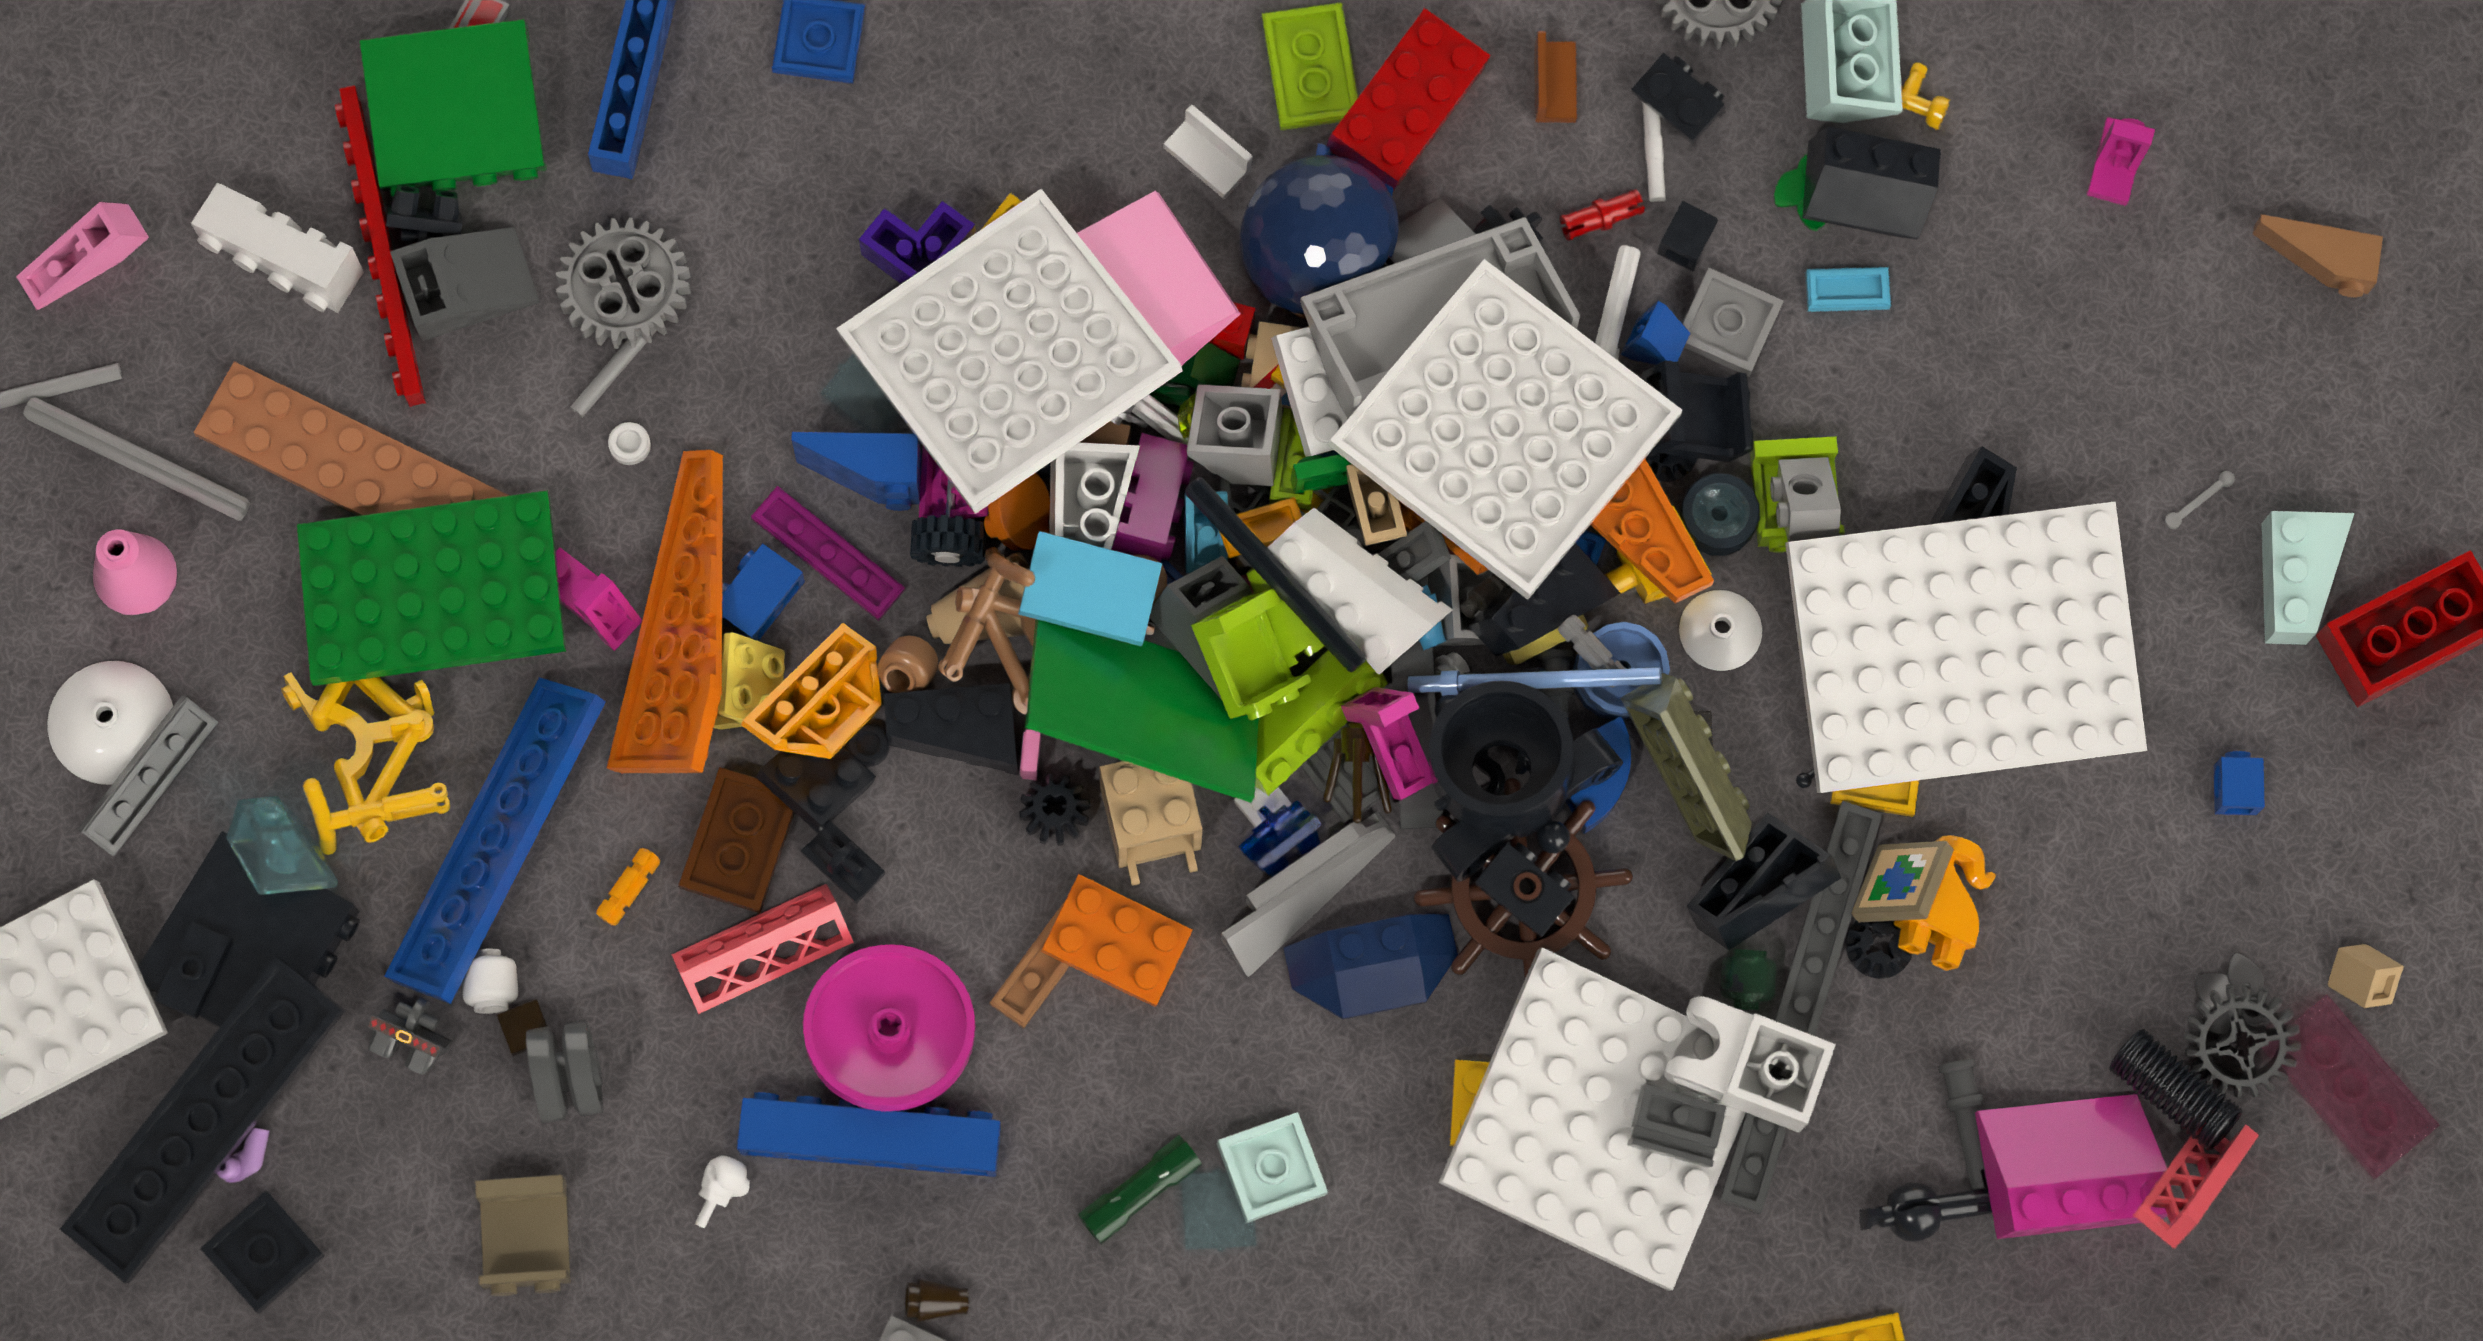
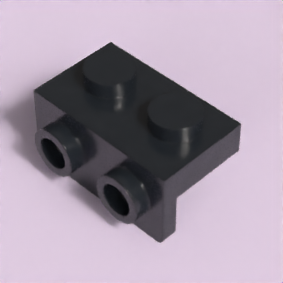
(1679, 97)

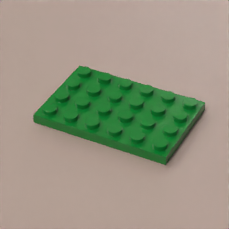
(430, 588)

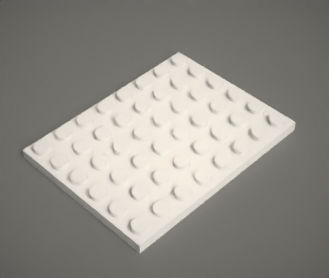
(1966, 647)

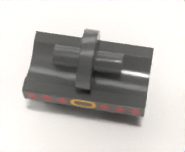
(391, 1029)

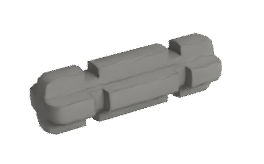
(1588, 645)

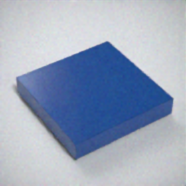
(819, 39)

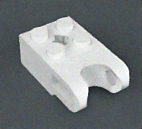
(1741, 1061)

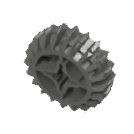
(2261, 1036)

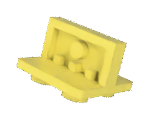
(748, 677)

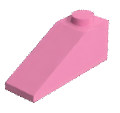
(83, 252)

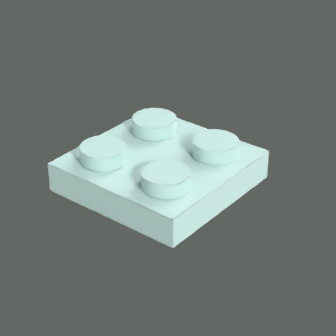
(1272, 1167)

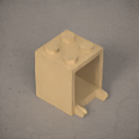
(1149, 816)

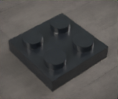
(816, 785)
(262, 1252)

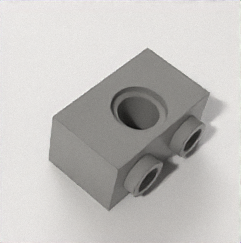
(1806, 499)

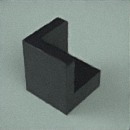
(1687, 236)

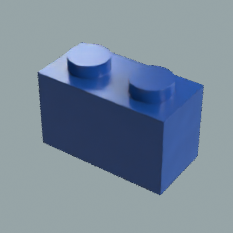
(759, 592)

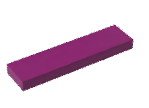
(828, 553)

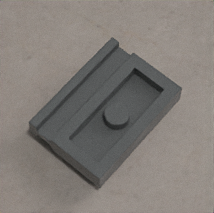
(1317, 770)
(1677, 1125)

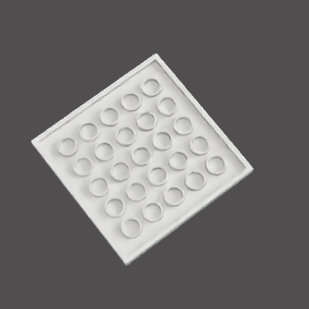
(1009, 350)
(1505, 428)
(1559, 1115)

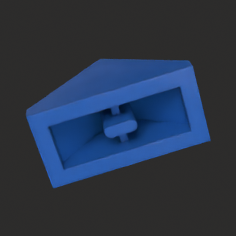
(1656, 336)

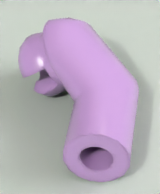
(247, 1160)

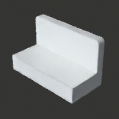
(1209, 152)

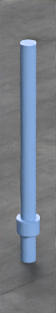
(1453, 682)

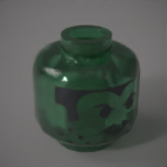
(1748, 978)

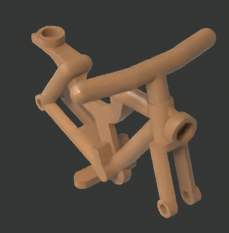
(980, 609)

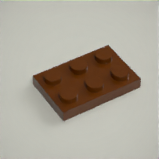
(737, 842)

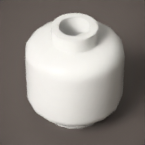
(490, 982)

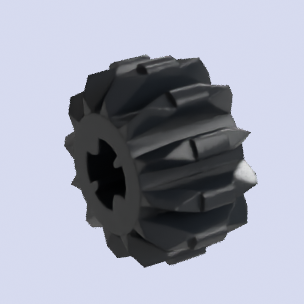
(1053, 823)

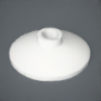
(1717, 649)

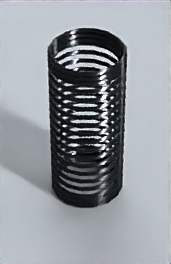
(2202, 1100)

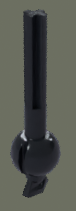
(1917, 1211)

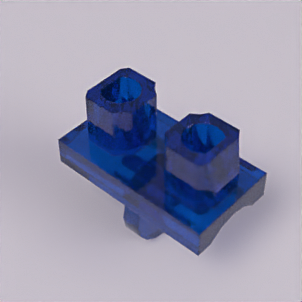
(1278, 834)

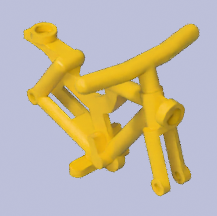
(409, 724)

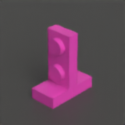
(2118, 158)
(595, 601)
(1392, 738)

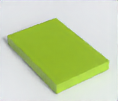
(1310, 65)

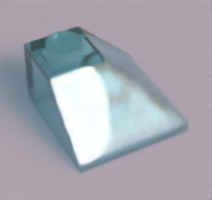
(277, 848)

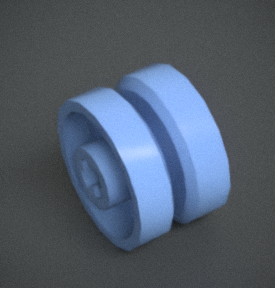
(1633, 648)

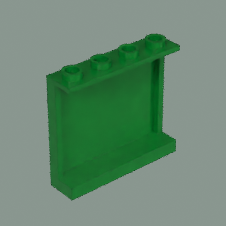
(453, 106)

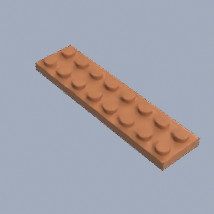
(327, 449)

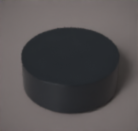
(869, 745)

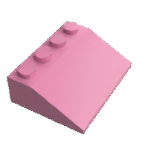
(1162, 274)

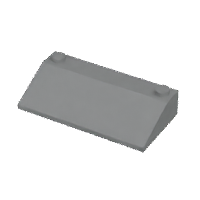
(1376, 317)

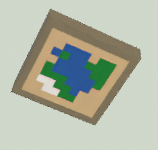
(1902, 881)

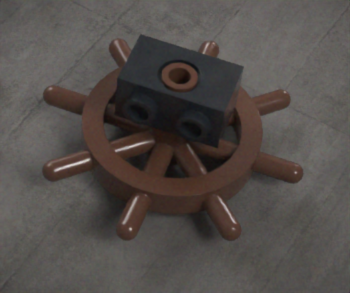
(1524, 890)

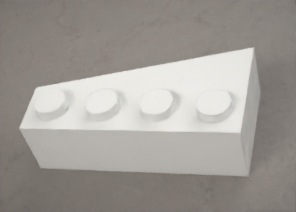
(278, 248)
(1090, 491)
(1357, 589)

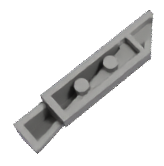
(1302, 890)

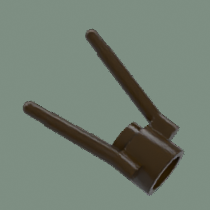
(1357, 750)

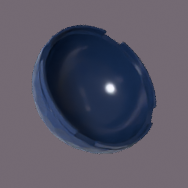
(1316, 228)

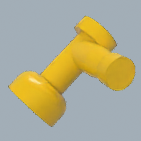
(1934, 109)

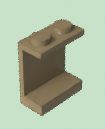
(524, 1234)

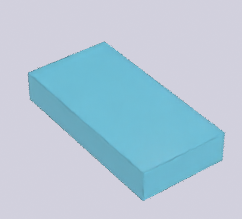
(1848, 289)

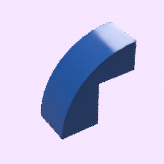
(1607, 793)

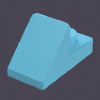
(1201, 537)

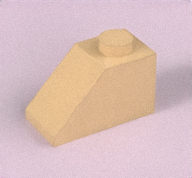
(1375, 508)

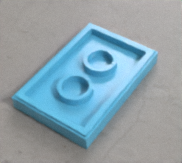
(1090, 588)

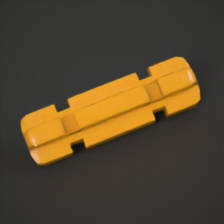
(628, 886)

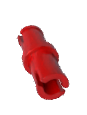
(1601, 214)

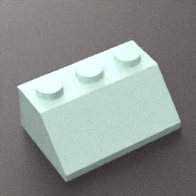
(1851, 59)

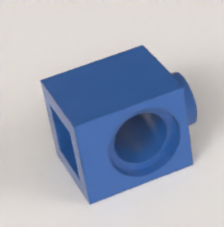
(2239, 784)

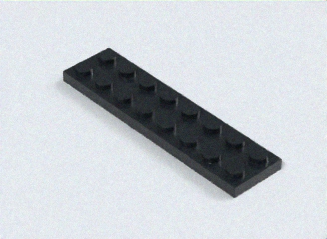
(202, 1120)

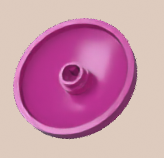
(889, 1027)

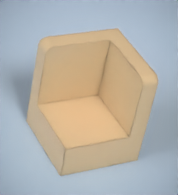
(2365, 975)

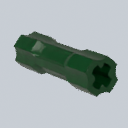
(1164, 1170)

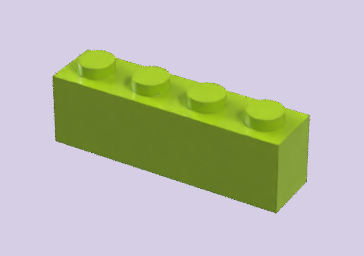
(1305, 723)

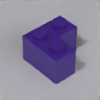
(905, 252)

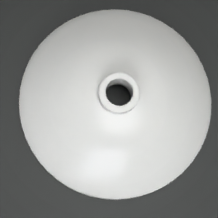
(100, 749)

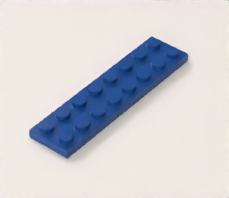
(494, 839)

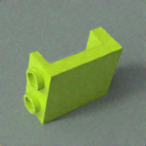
(1764, 465)
(1247, 656)

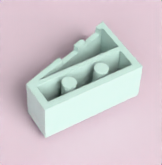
(2298, 571)

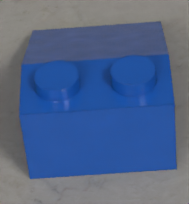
(871, 464)

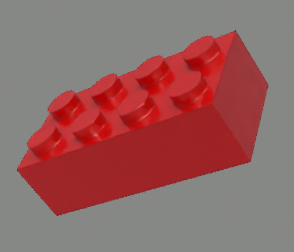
(1408, 99)
(2407, 630)

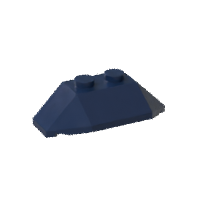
(1373, 964)

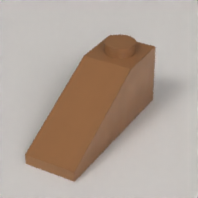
(2329, 254)

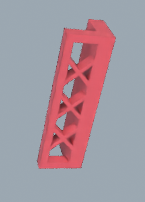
(758, 935)
(2197, 1190)

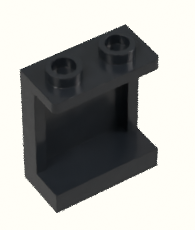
(1713, 416)

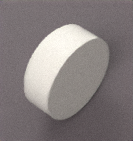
(629, 443)

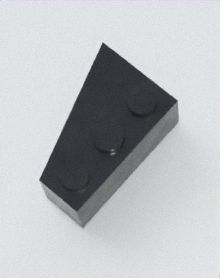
(1768, 882)

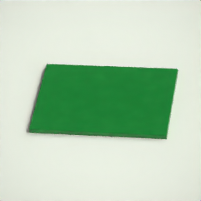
(1139, 708)

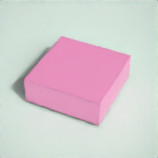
(1030, 755)

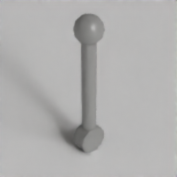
(2174, 520)

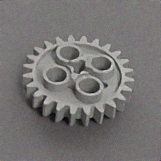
(1719, 19)
(588, 297)

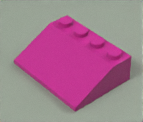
(2068, 1164)

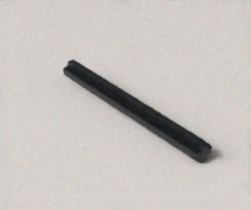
(1275, 574)

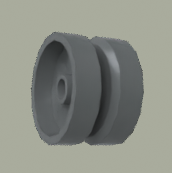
(571, 1070)

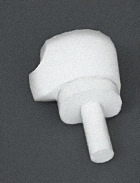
(721, 1181)

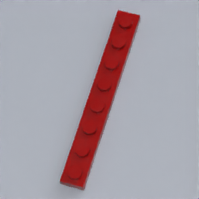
(374, 229)

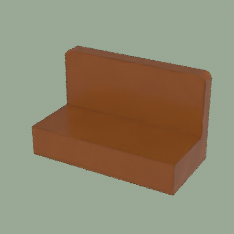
(1555, 80)

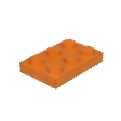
(1116, 940)

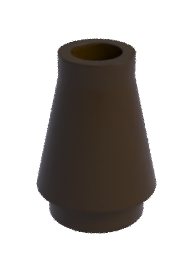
(934, 1300)

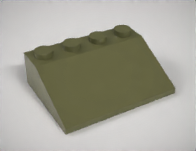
(1690, 765)

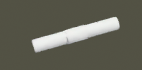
(1654, 155)

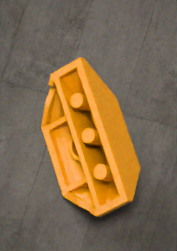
(822, 698)

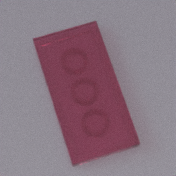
(2354, 1089)

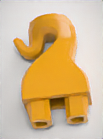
(1953, 916)

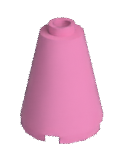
(133, 572)

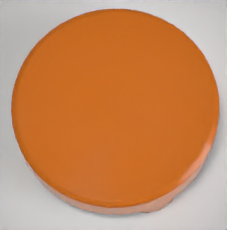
(1020, 514)

